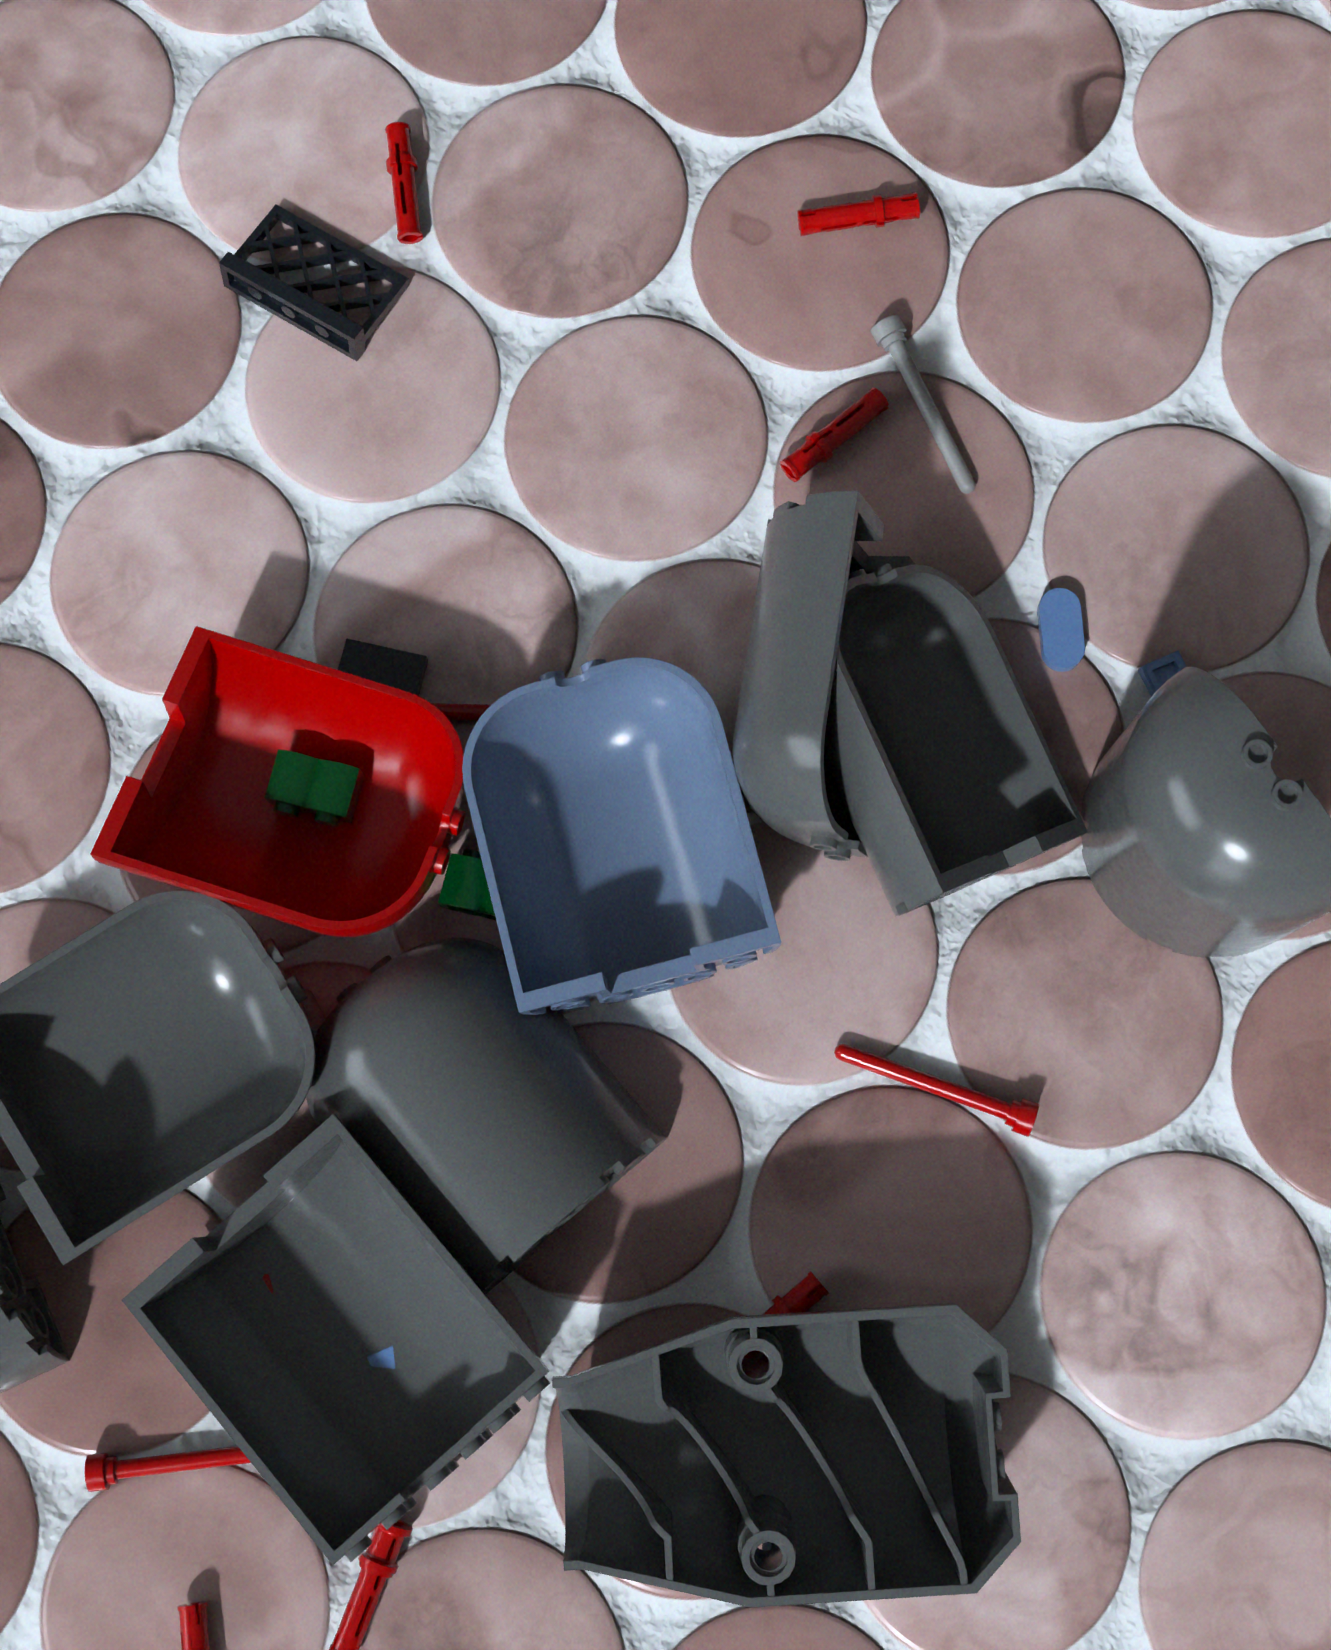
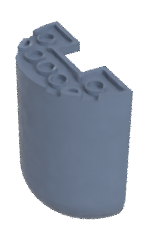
(614, 836)

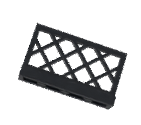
(289, 300)

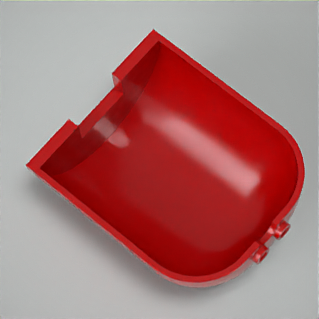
(203, 809)

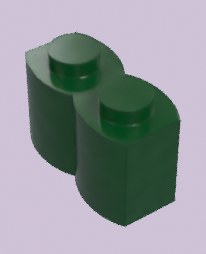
(314, 787)
(466, 886)

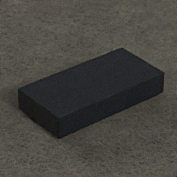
(384, 665)

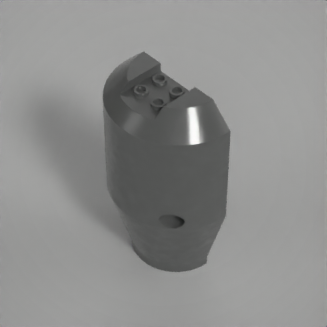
(842, 1444)

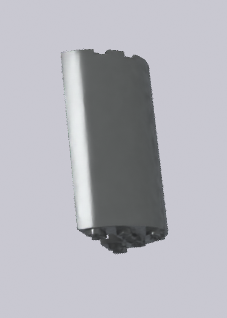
(292, 1366)

